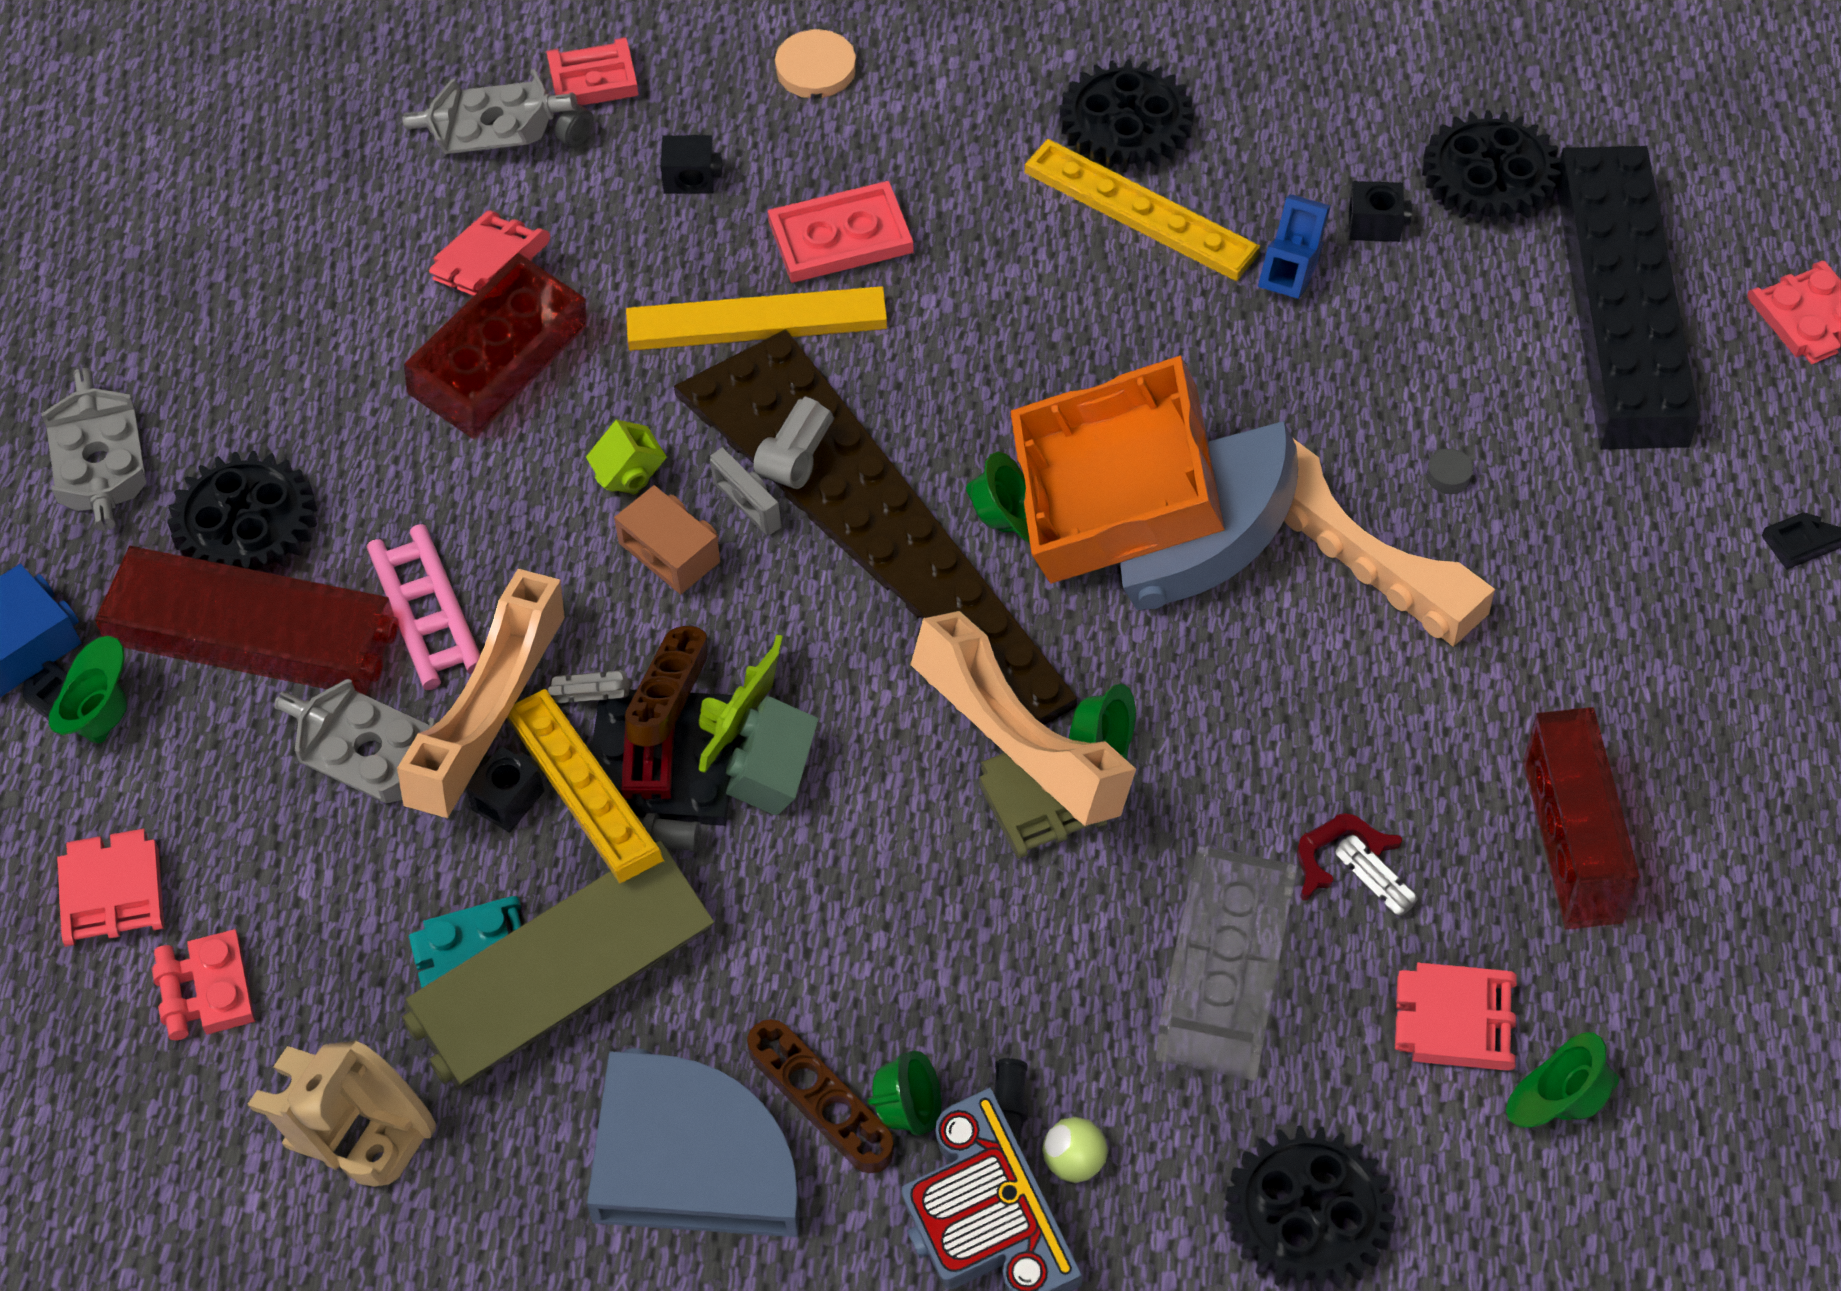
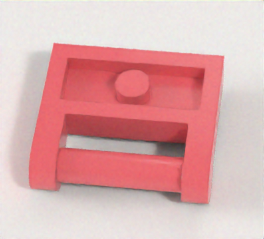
(594, 72)

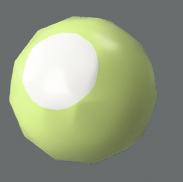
(1075, 1149)

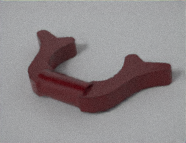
(1345, 825)

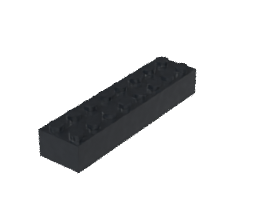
(1626, 299)

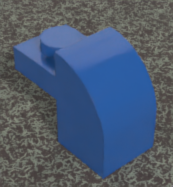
(1296, 248)

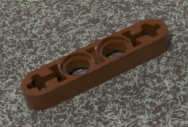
(662, 682)
(824, 1092)

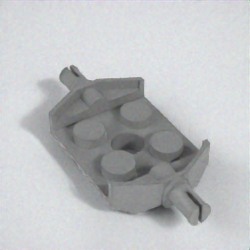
(463, 116)
(87, 424)
(338, 724)

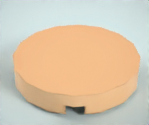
(815, 63)

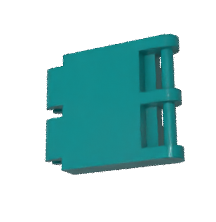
(461, 935)

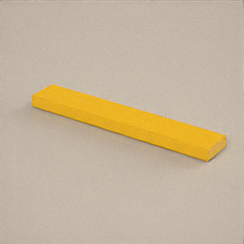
(1142, 209)
(755, 318)
(584, 786)

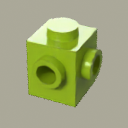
(625, 457)

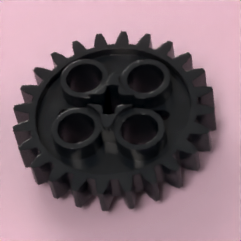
(1126, 115)
(1491, 167)
(244, 513)
(1329, 1248)

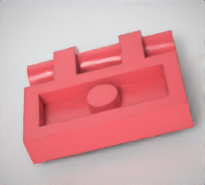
(219, 982)

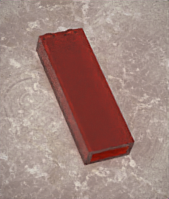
(247, 620)

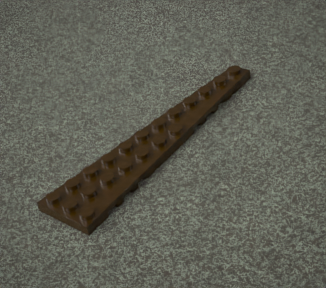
(868, 506)

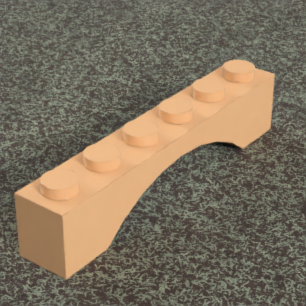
(1437, 593)
(960, 664)
(450, 751)

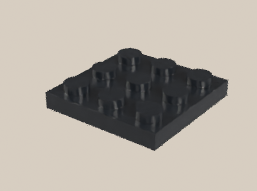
(694, 794)

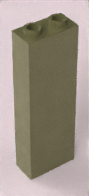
(553, 969)

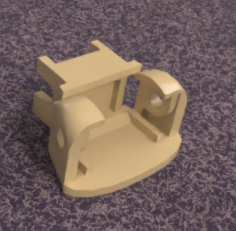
(328, 1096)

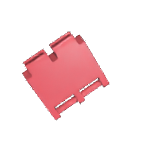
(484, 250)
(1804, 311)
(109, 886)
(1454, 1016)

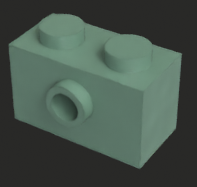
(770, 755)

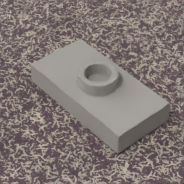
(745, 491)

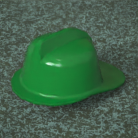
(1000, 495)
(91, 695)
(1106, 719)
(1566, 1086)
(907, 1093)

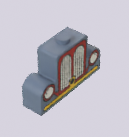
(986, 1207)

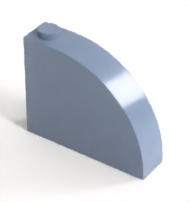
(1255, 491)
(688, 1151)

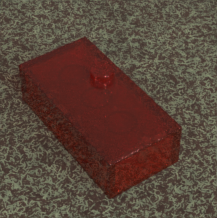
(495, 345)
(1580, 818)

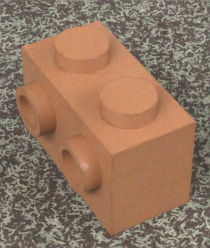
(668, 539)

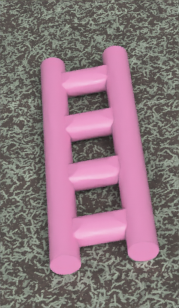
(414, 629)

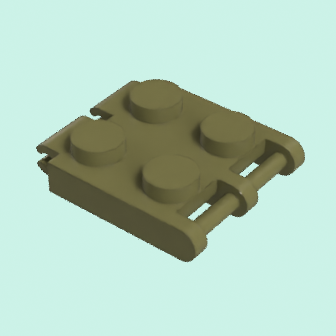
(1023, 807)

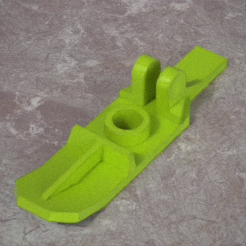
(725, 718)

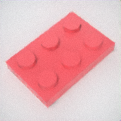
(840, 231)

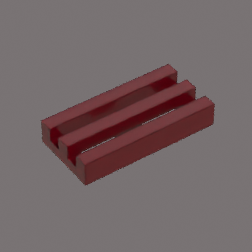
(647, 785)

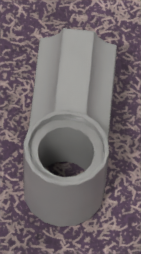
(790, 454)

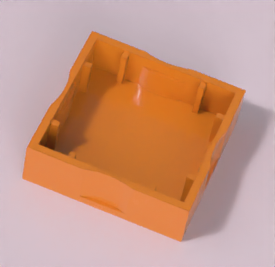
(1116, 470)

